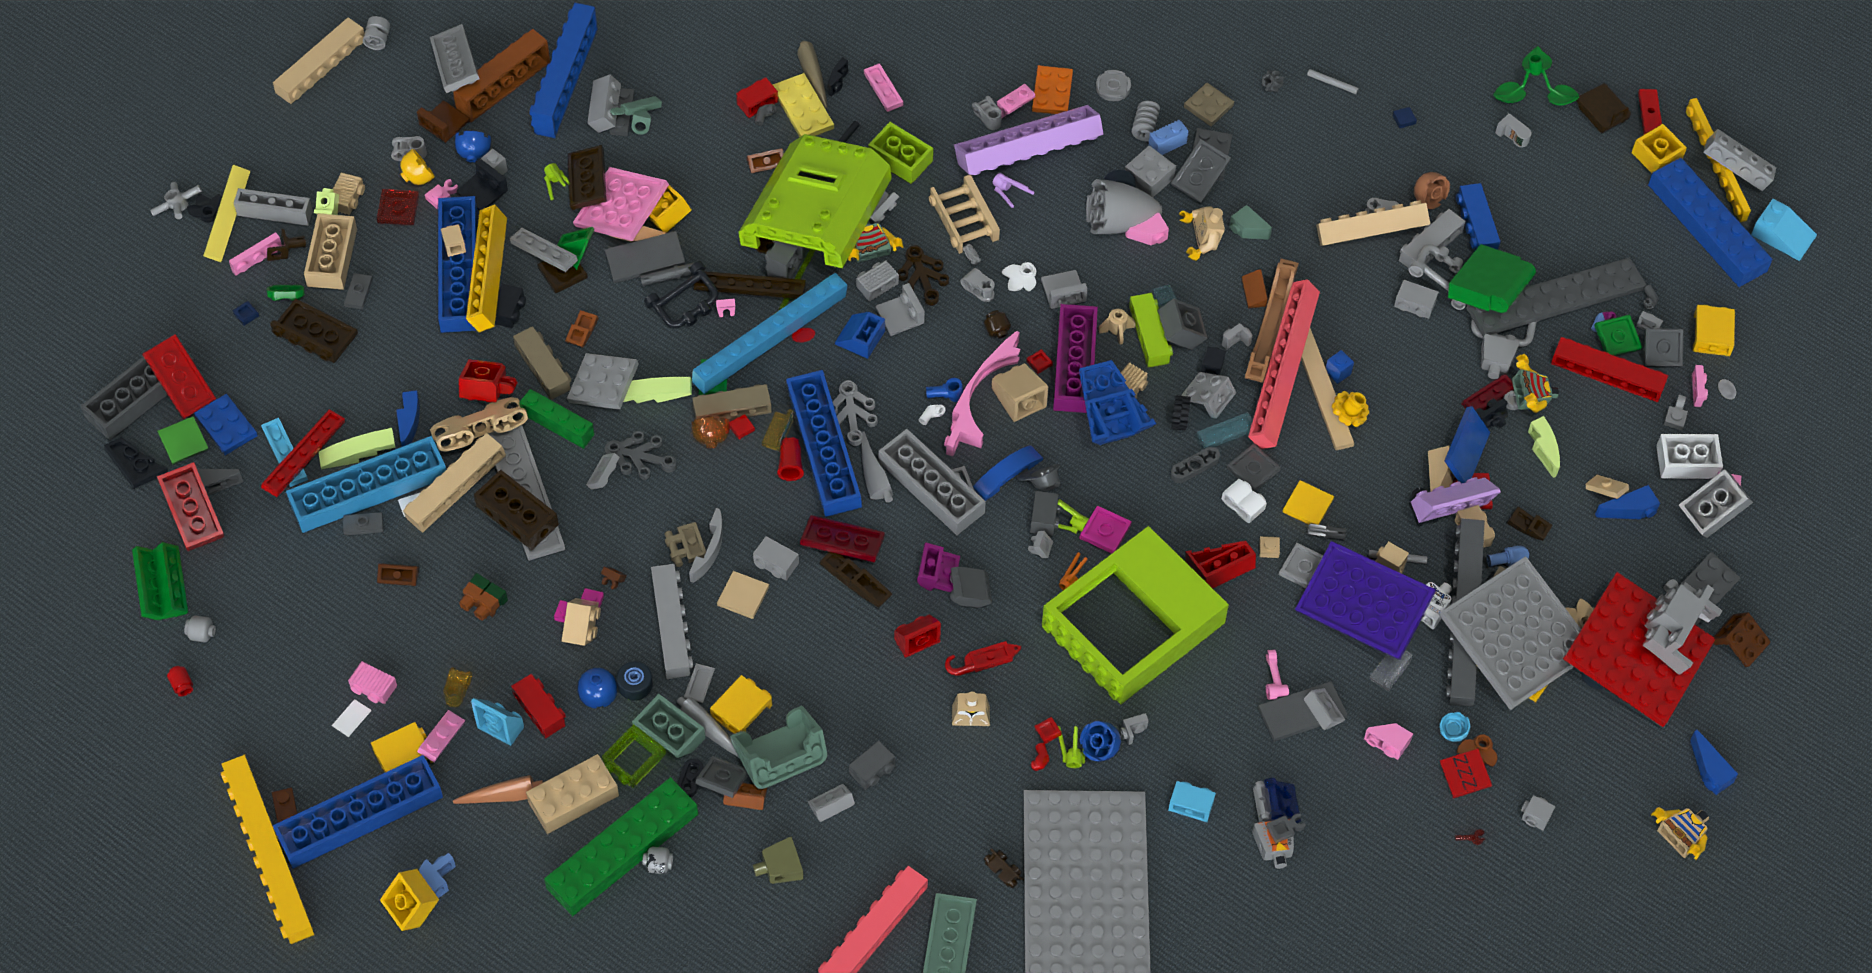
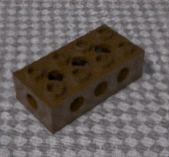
(516, 509)

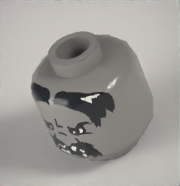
(658, 860)

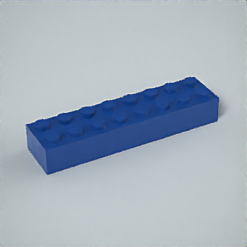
(564, 70)
(1710, 222)
(456, 270)
(824, 443)
(357, 811)

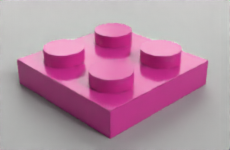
(1105, 529)

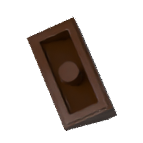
(397, 574)

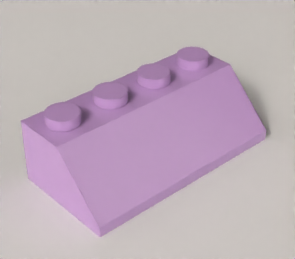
(1454, 498)

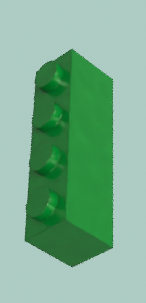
(557, 418)

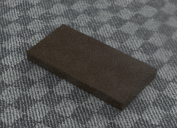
(587, 177)

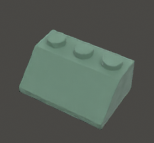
(670, 727)

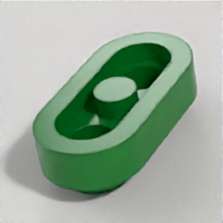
(278, 292)

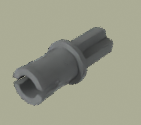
(1326, 531)

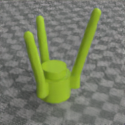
(554, 174)
(1078, 521)
(1073, 757)

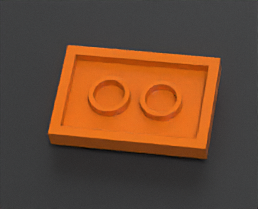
(1052, 90)

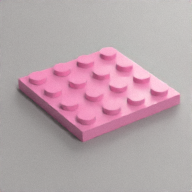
(627, 207)

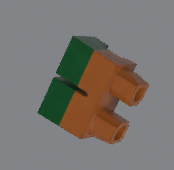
(484, 596)

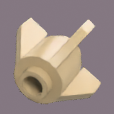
(1117, 323)

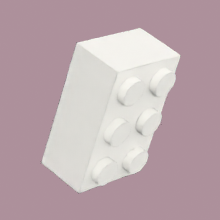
(1689, 456)

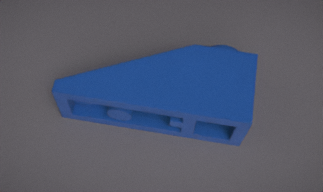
(1632, 505)
(1713, 768)

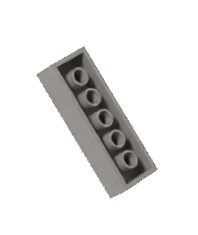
(932, 482)

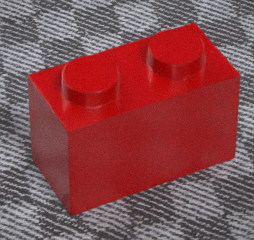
(756, 96)

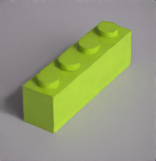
(1150, 330)

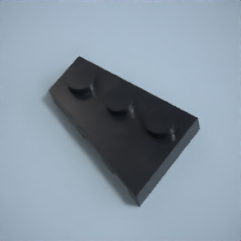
(132, 463)

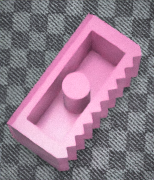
(372, 682)

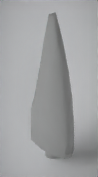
(874, 474)
(712, 728)

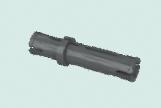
(667, 274)

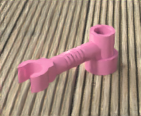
(1277, 689)

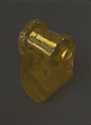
(457, 684)

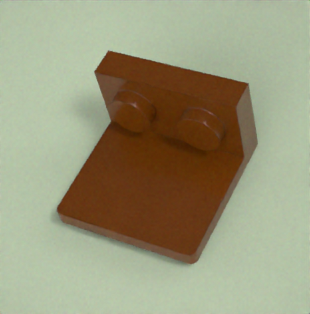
(442, 121)
(1743, 637)

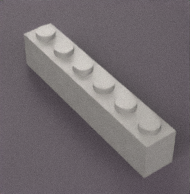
(670, 621)

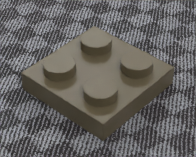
(1209, 104)

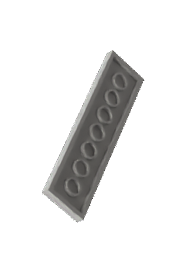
(522, 468)

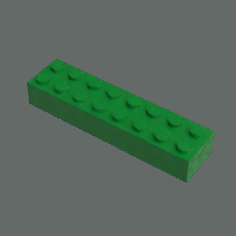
(621, 846)

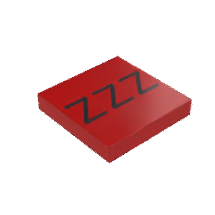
(1465, 773)

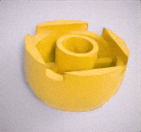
(415, 169)

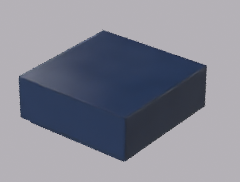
(1404, 117)
(245, 313)

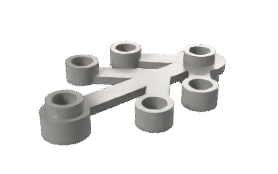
(852, 410)

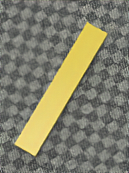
(226, 214)

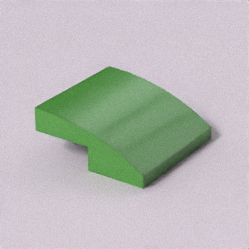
(183, 440)

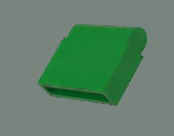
(1491, 279)

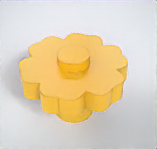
(1351, 408)

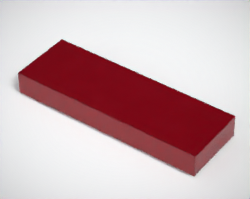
(1496, 390)

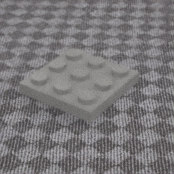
(602, 381)

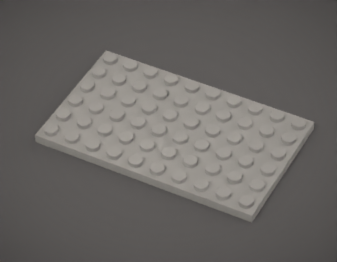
(1085, 882)

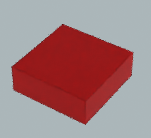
(1039, 361)
(741, 426)
(1048, 730)

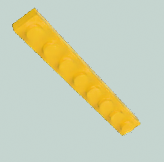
(1726, 177)

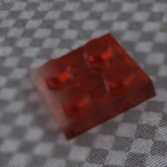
(398, 207)

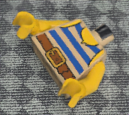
(1683, 830)

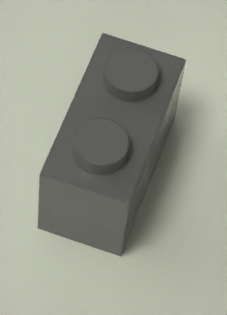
(1045, 512)
(872, 765)

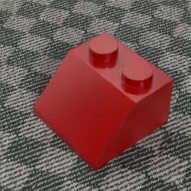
(918, 635)

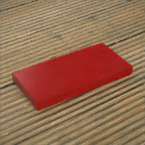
(179, 376)

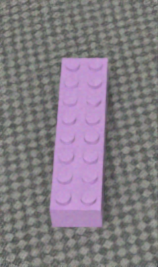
(1028, 140)

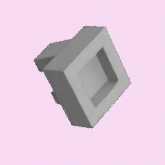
(1042, 544)

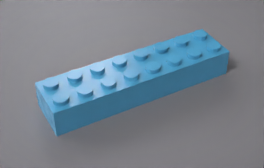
(366, 484)

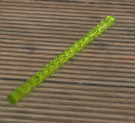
(804, 265)

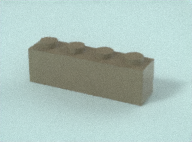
(542, 363)
(733, 403)

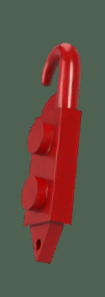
(984, 658)

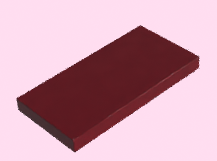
(842, 538)

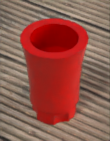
(790, 461)

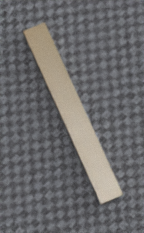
(1324, 394)

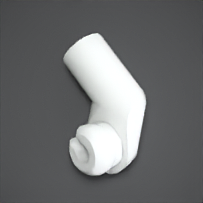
(931, 412)

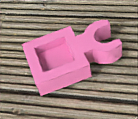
(440, 192)

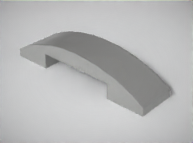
(702, 565)

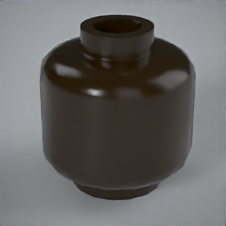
(997, 324)

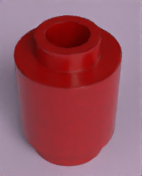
(180, 681)

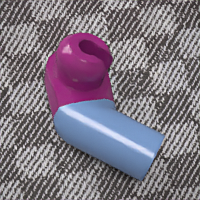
(1603, 316)

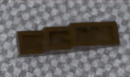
(856, 579)

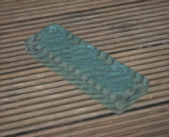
(1225, 431)

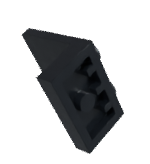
(485, 185)

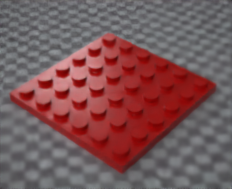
(1614, 655)

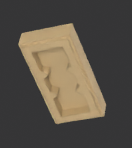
(1607, 486)

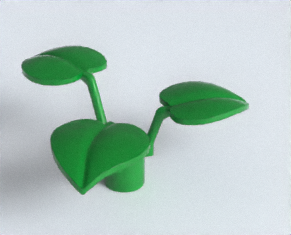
(1536, 63)

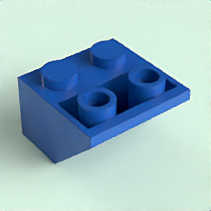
(862, 333)

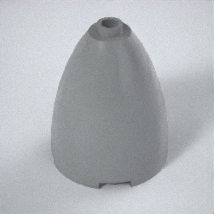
(1117, 207)

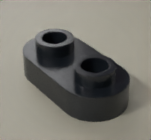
(687, 778)

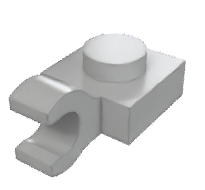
(1676, 415)

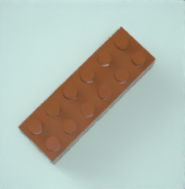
(503, 75)

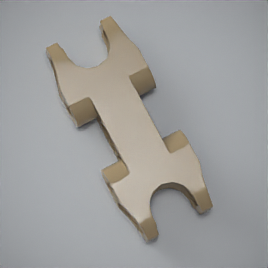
(464, 429)

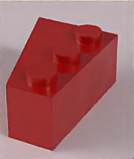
(1222, 563)

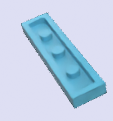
(281, 445)

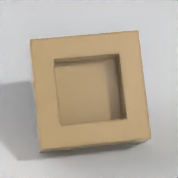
(1269, 547)

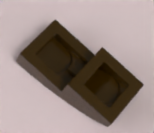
(1529, 525)

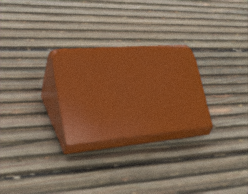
(764, 160)
(1254, 289)
(748, 797)

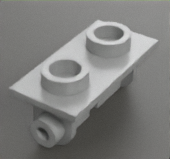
(1262, 802)

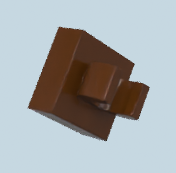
(613, 575)

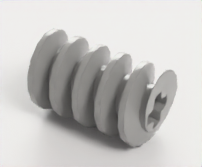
(1145, 120)

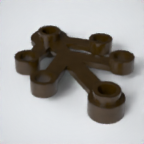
(922, 273)

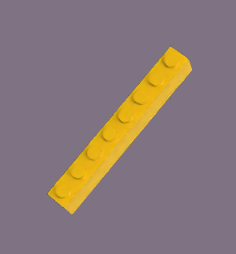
(486, 268)

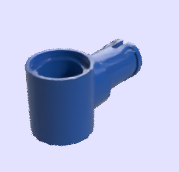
(946, 390)

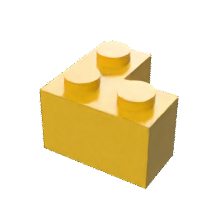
(669, 210)

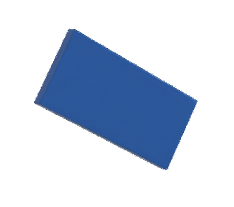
(1467, 445)

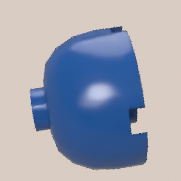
(472, 145)
(597, 688)
(1100, 741)

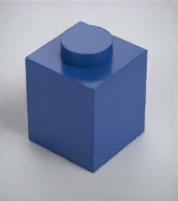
(1339, 366)

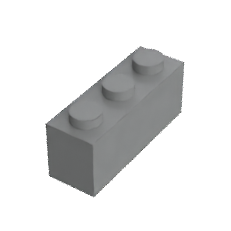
(603, 98)

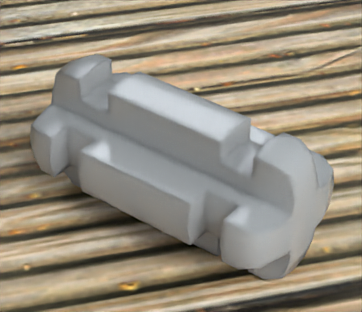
(971, 254)

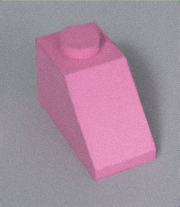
(1150, 231)

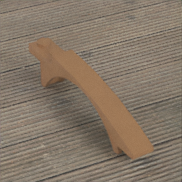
(1272, 320)

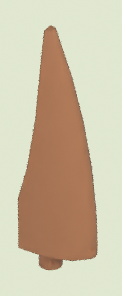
(501, 792)

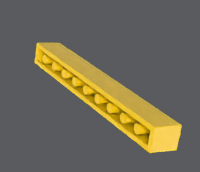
(267, 849)

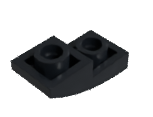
(839, 72)

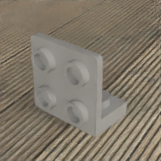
(1064, 289)
(902, 312)
(1212, 391)

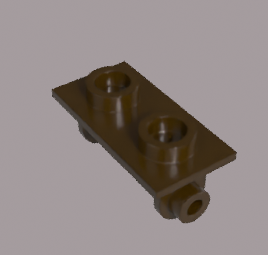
(1010, 872)

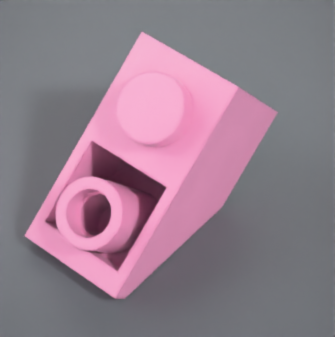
(1389, 738)

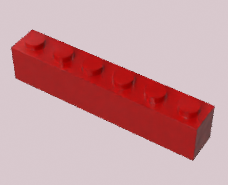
(1609, 369)

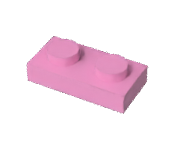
(1698, 385)

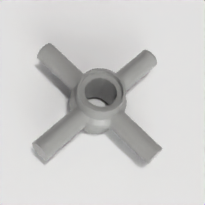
(176, 200)

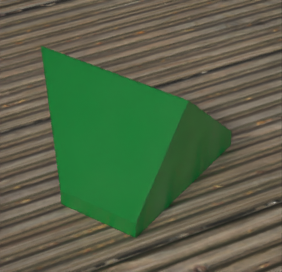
(577, 243)

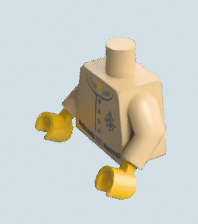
(1208, 229)

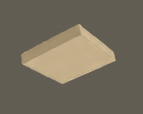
(743, 595)

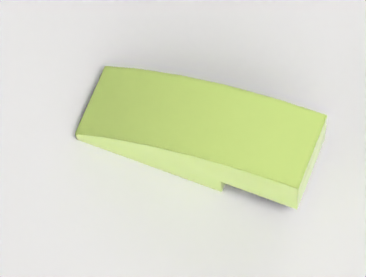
(1545, 445)

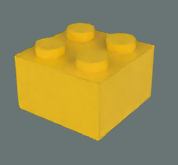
(1658, 148)
(409, 899)

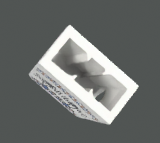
(1439, 602)

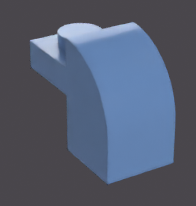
(434, 872)

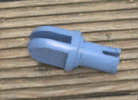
(1508, 557)

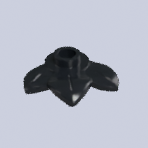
(204, 207)

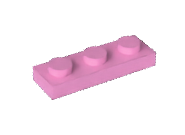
(883, 87)
(254, 254)
(441, 736)

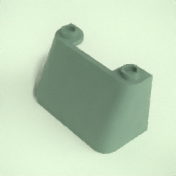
(782, 751)

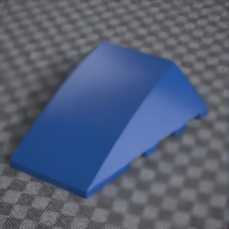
(1111, 405)

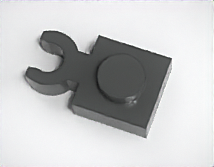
(1283, 828)

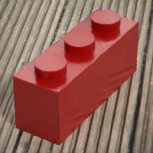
(539, 705)

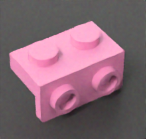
(1015, 100)

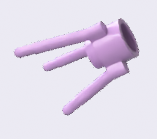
(1004, 183)

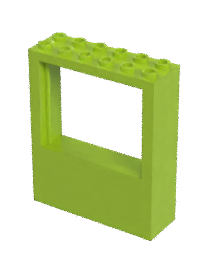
(1165, 587)

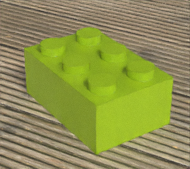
(902, 151)

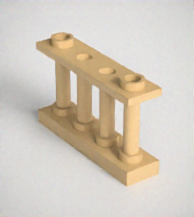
(975, 201)

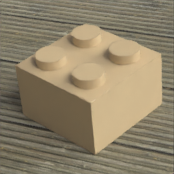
(581, 621)

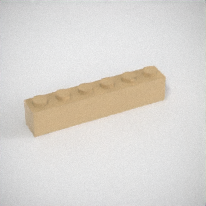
(319, 61)
(1373, 224)
(454, 482)

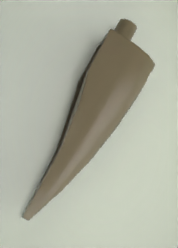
(812, 70)

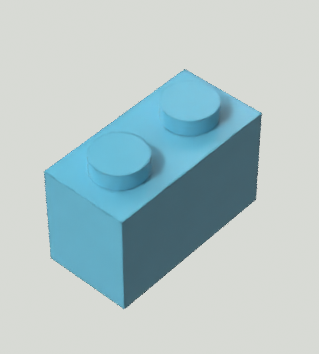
(1192, 801)

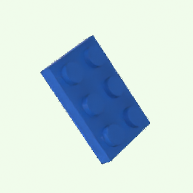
(225, 424)

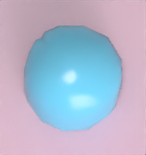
(1454, 727)

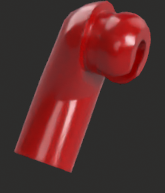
(1042, 758)

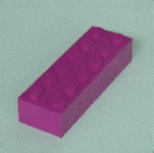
(1074, 352)

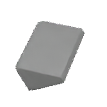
(1323, 708)
(831, 802)

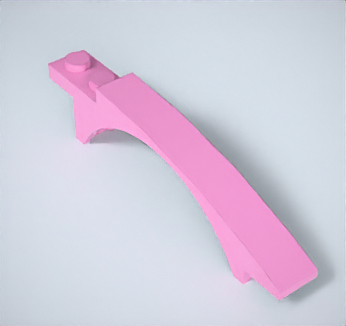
(963, 425)

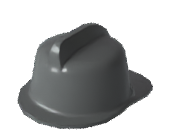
(1042, 478)

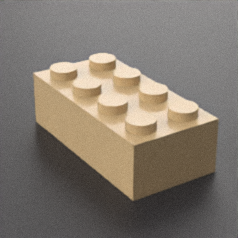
(330, 251)
(572, 793)

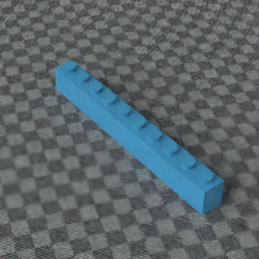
(769, 333)

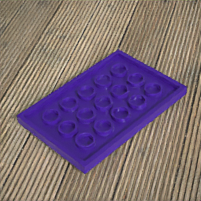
(1365, 600)

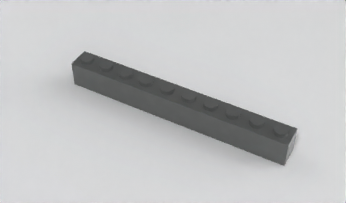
(1468, 579)

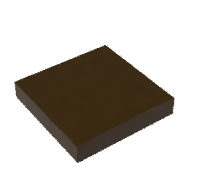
(560, 279)

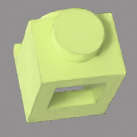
(331, 206)

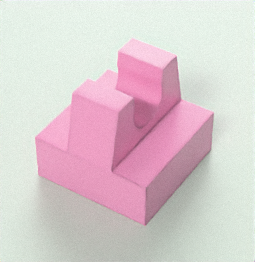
(728, 304)

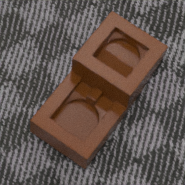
(582, 329)

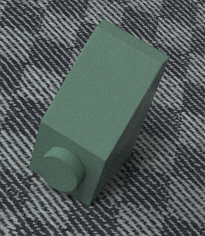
(1249, 224)

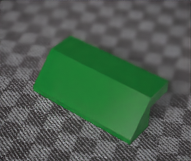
(160, 581)

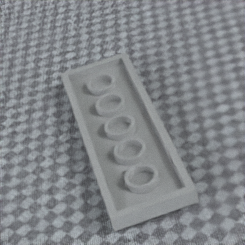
(454, 58)

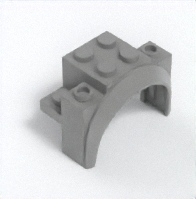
(1677, 613)

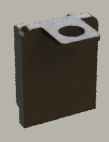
(1603, 108)

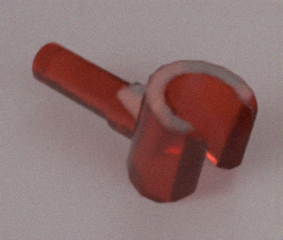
(1474, 838)

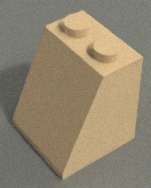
(1020, 391)

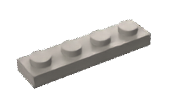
(543, 249)

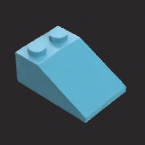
(1784, 230)
(497, 720)

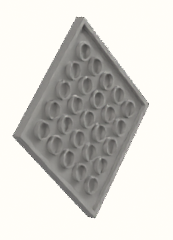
(1514, 631)

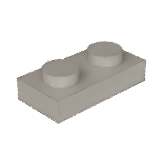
(602, 471)

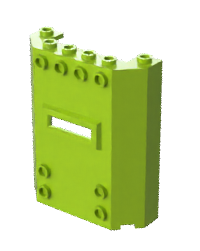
(817, 211)

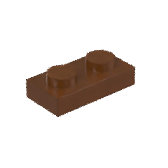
(284, 804)

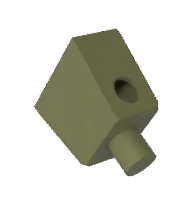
(780, 862)

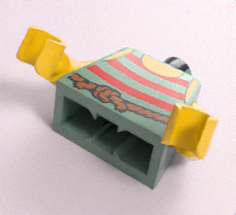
(874, 243)
(1531, 388)

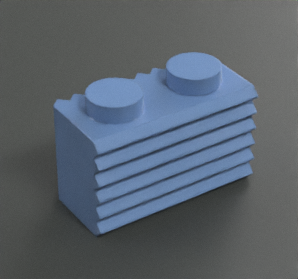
(1169, 137)

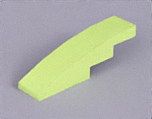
(659, 389)
(358, 447)

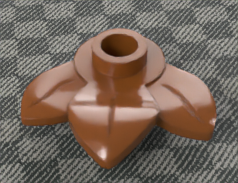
(1488, 755)

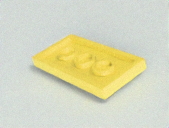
(803, 106)

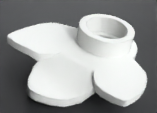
(1019, 278)

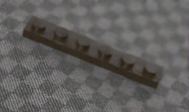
(754, 285)

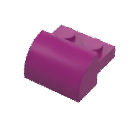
(936, 568)

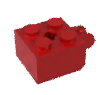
(485, 381)

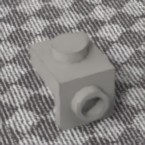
(1648, 320)
(1236, 334)

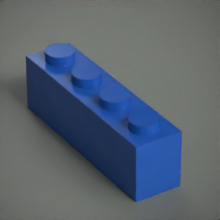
(1477, 216)

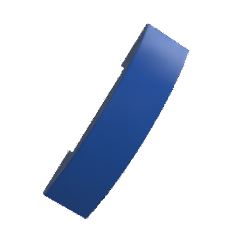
(1005, 470)

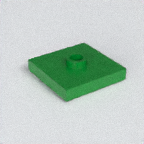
(1618, 335)

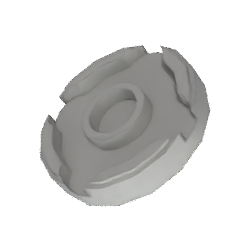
(1113, 85)

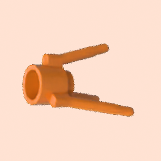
(1068, 578)

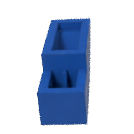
(408, 417)

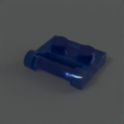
(1282, 799)

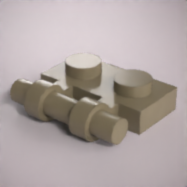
(691, 542)

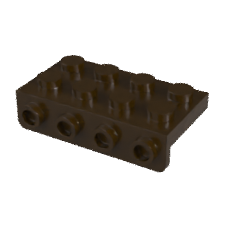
(314, 330)

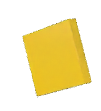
(1308, 503)

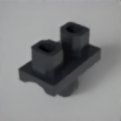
(1495, 414)

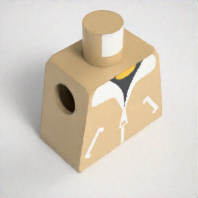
(971, 710)

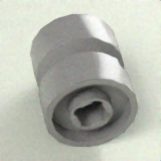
(376, 33)

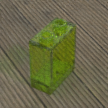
(621, 744)

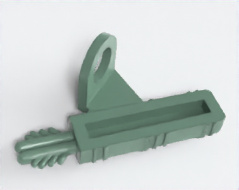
(639, 111)

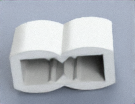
(1244, 500)

